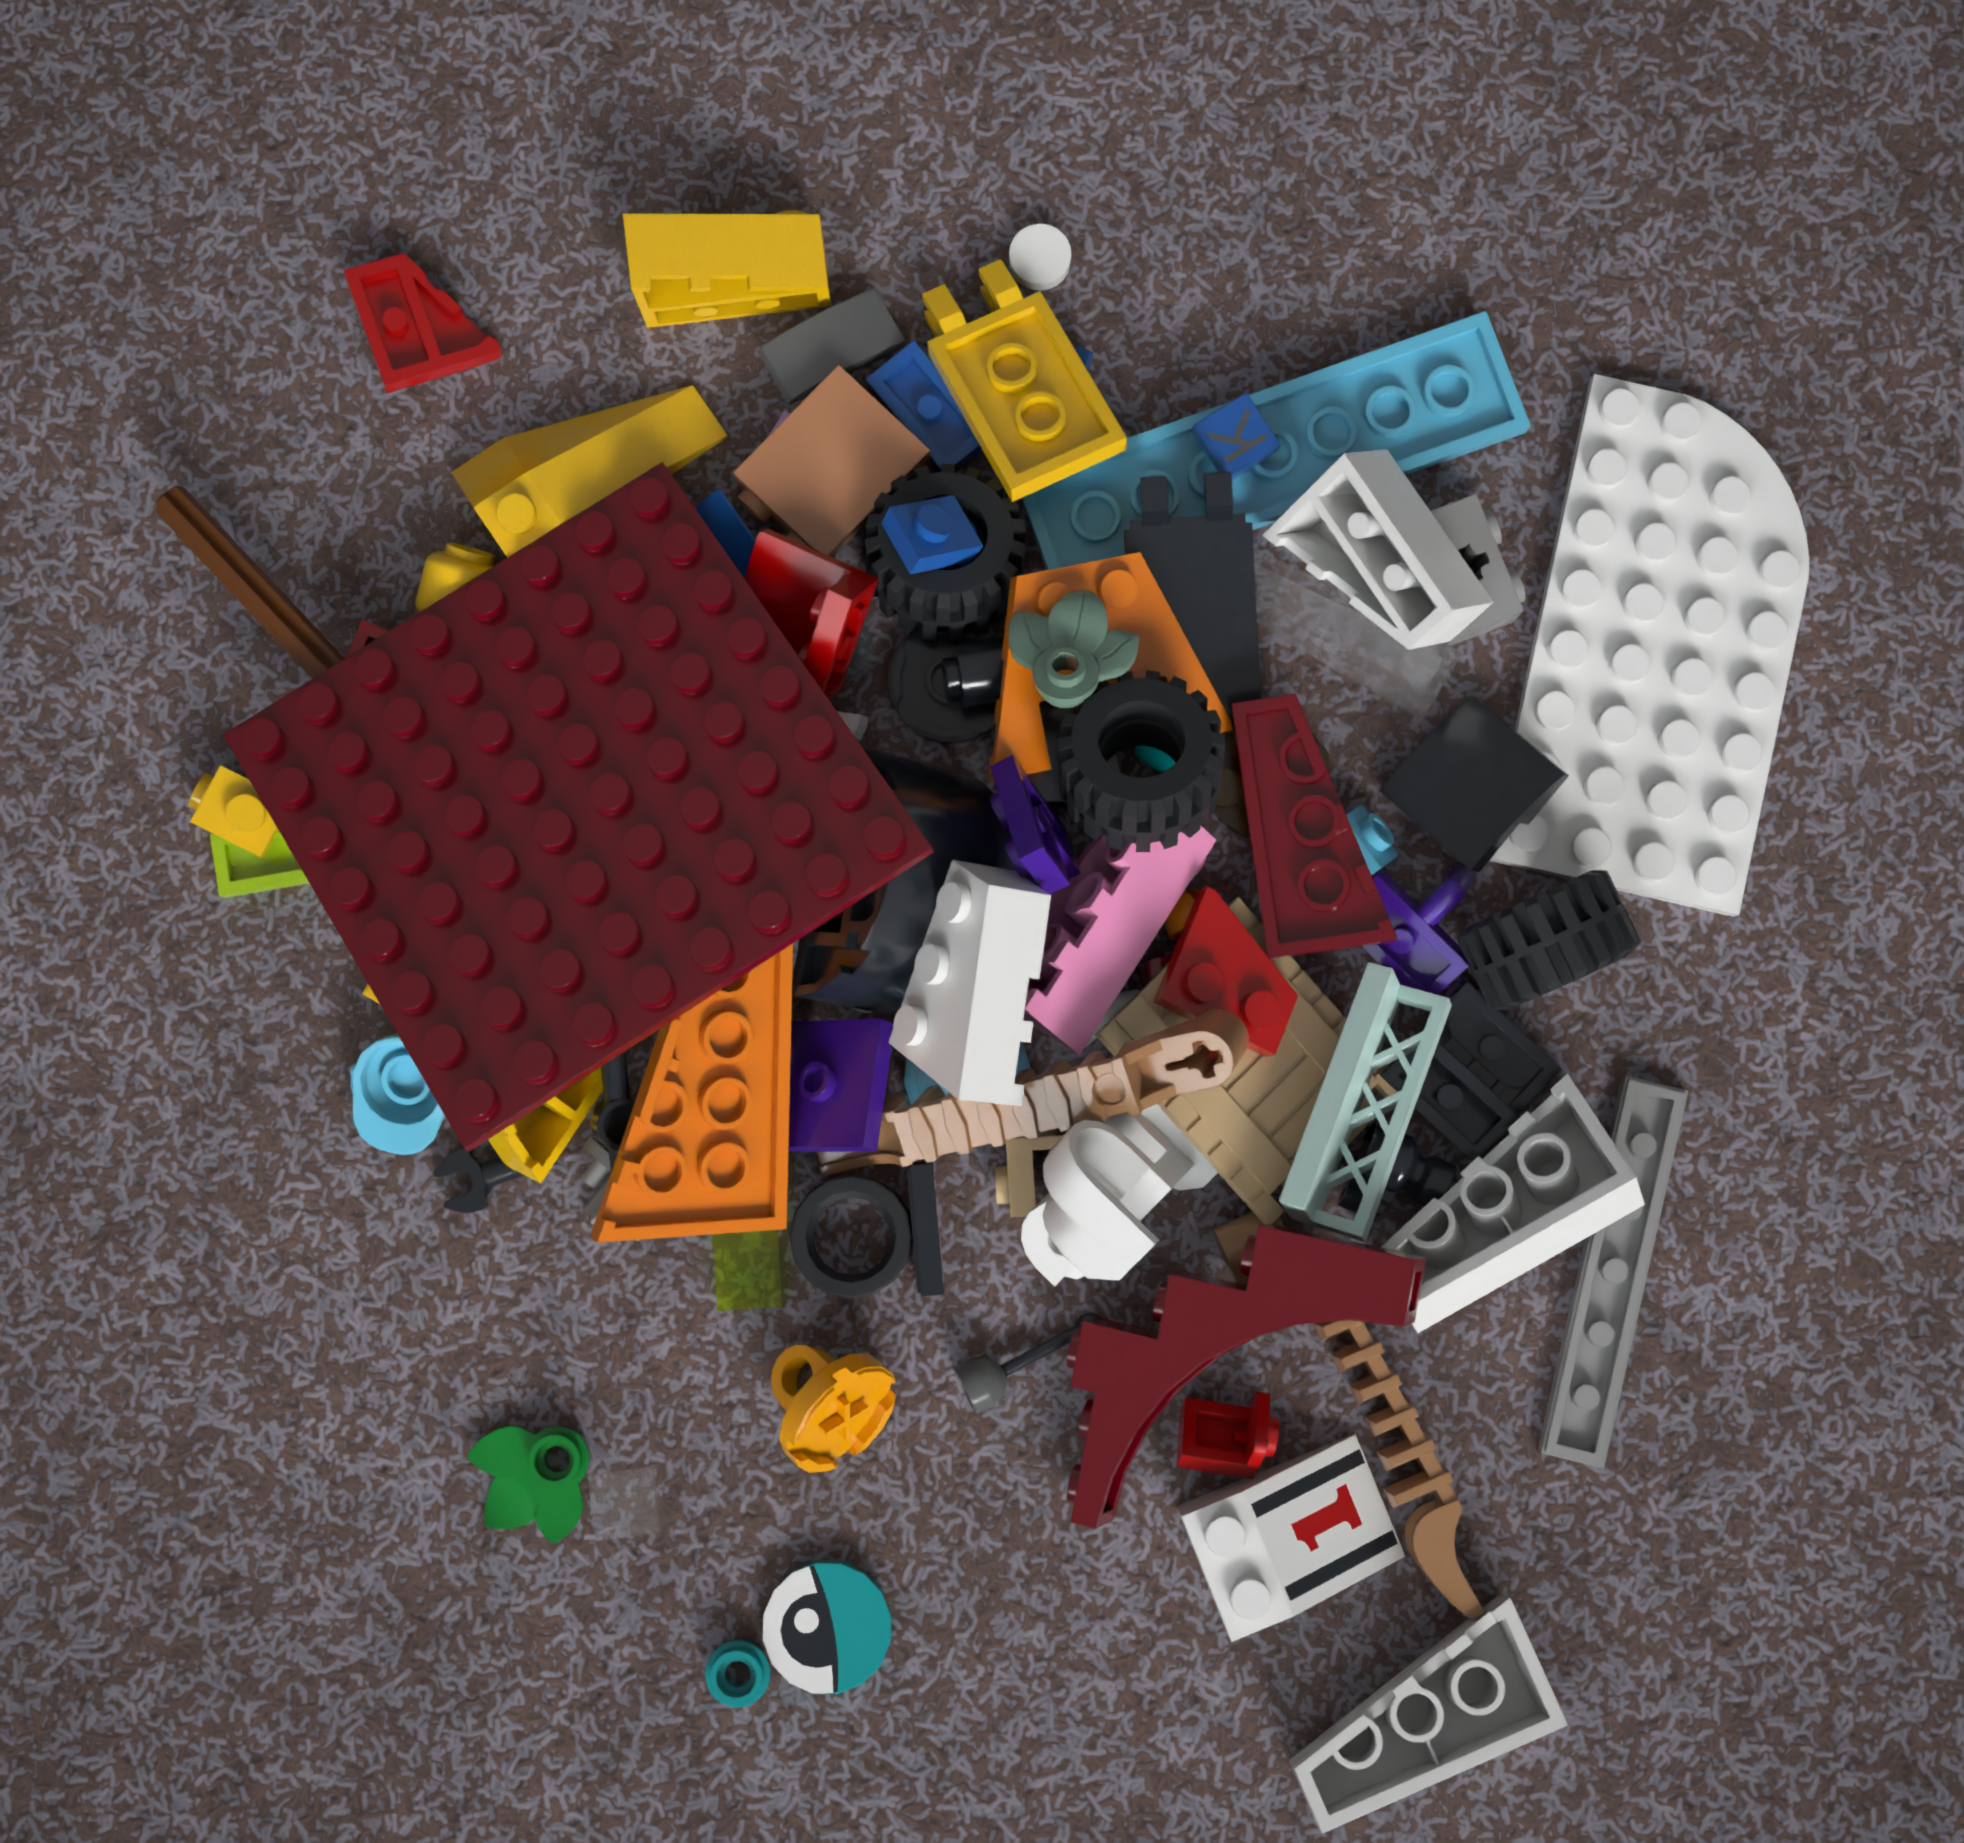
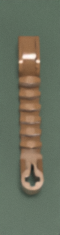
(1099, 1087)
(1431, 1525)

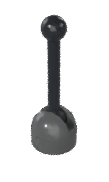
(987, 1380)

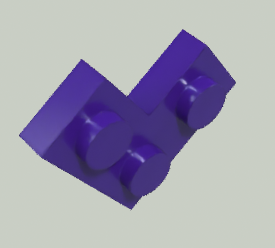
(1038, 836)

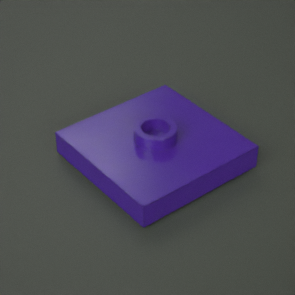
(838, 1084)

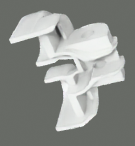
(1100, 1190)

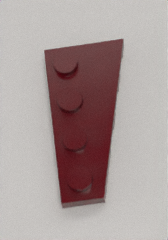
(1304, 851)

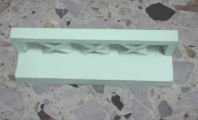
(1342, 1095)

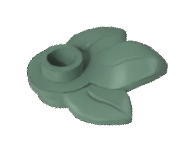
(1074, 640)

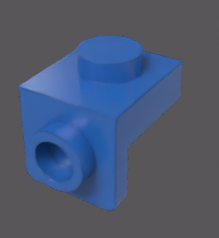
(932, 534)

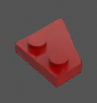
(414, 326)
(1226, 969)

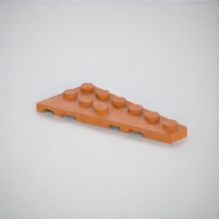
(710, 1119)

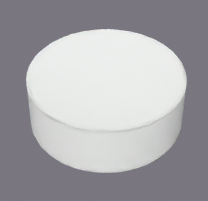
(1039, 257)

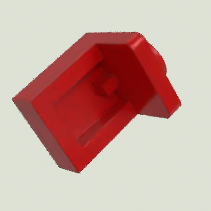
(1226, 1436)

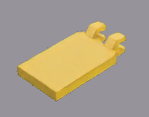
(1020, 385)

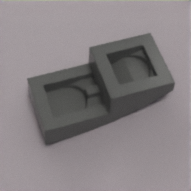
(842, 335)

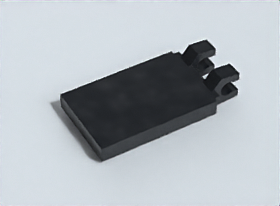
(1206, 579)

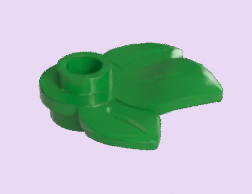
(525, 1482)

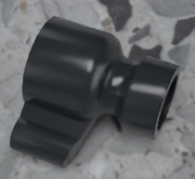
(1411, 1172)

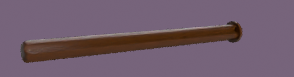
(247, 581)

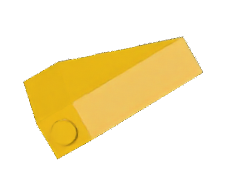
(558, 470)

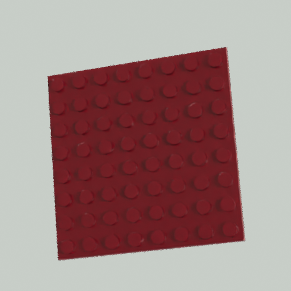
(572, 803)

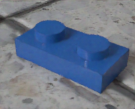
(922, 403)

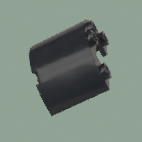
(881, 934)

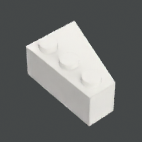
(1383, 550)

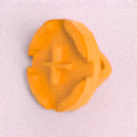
(835, 1409)

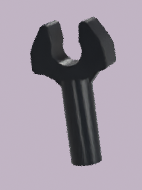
(484, 1178)

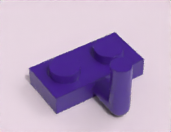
(1425, 953)

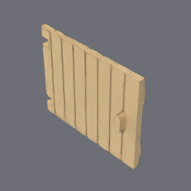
(1260, 1113)

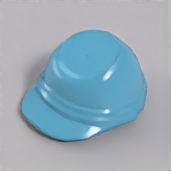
(392, 1099)

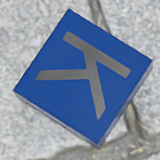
(1236, 437)

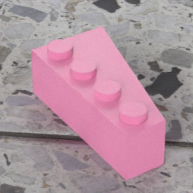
(1103, 930)

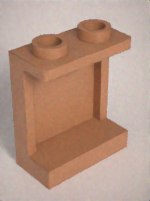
(828, 465)

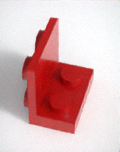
(813, 603)

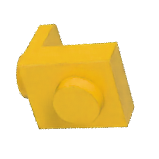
(232, 811)

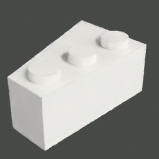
(972, 983)

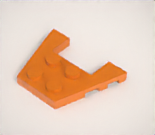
(1132, 605)

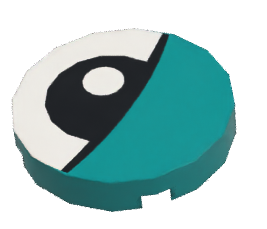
(827, 1627)

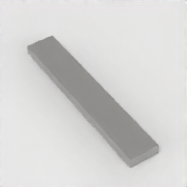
(1612, 1281)

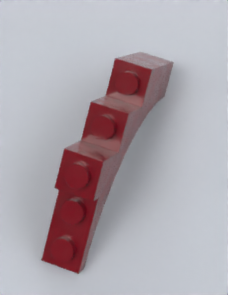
(1140, 1370)

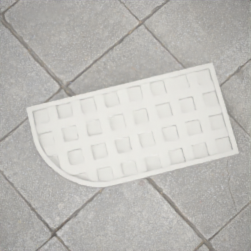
(1662, 649)

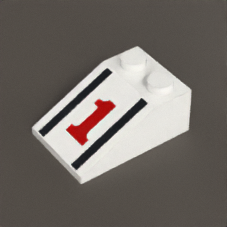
(1290, 1536)

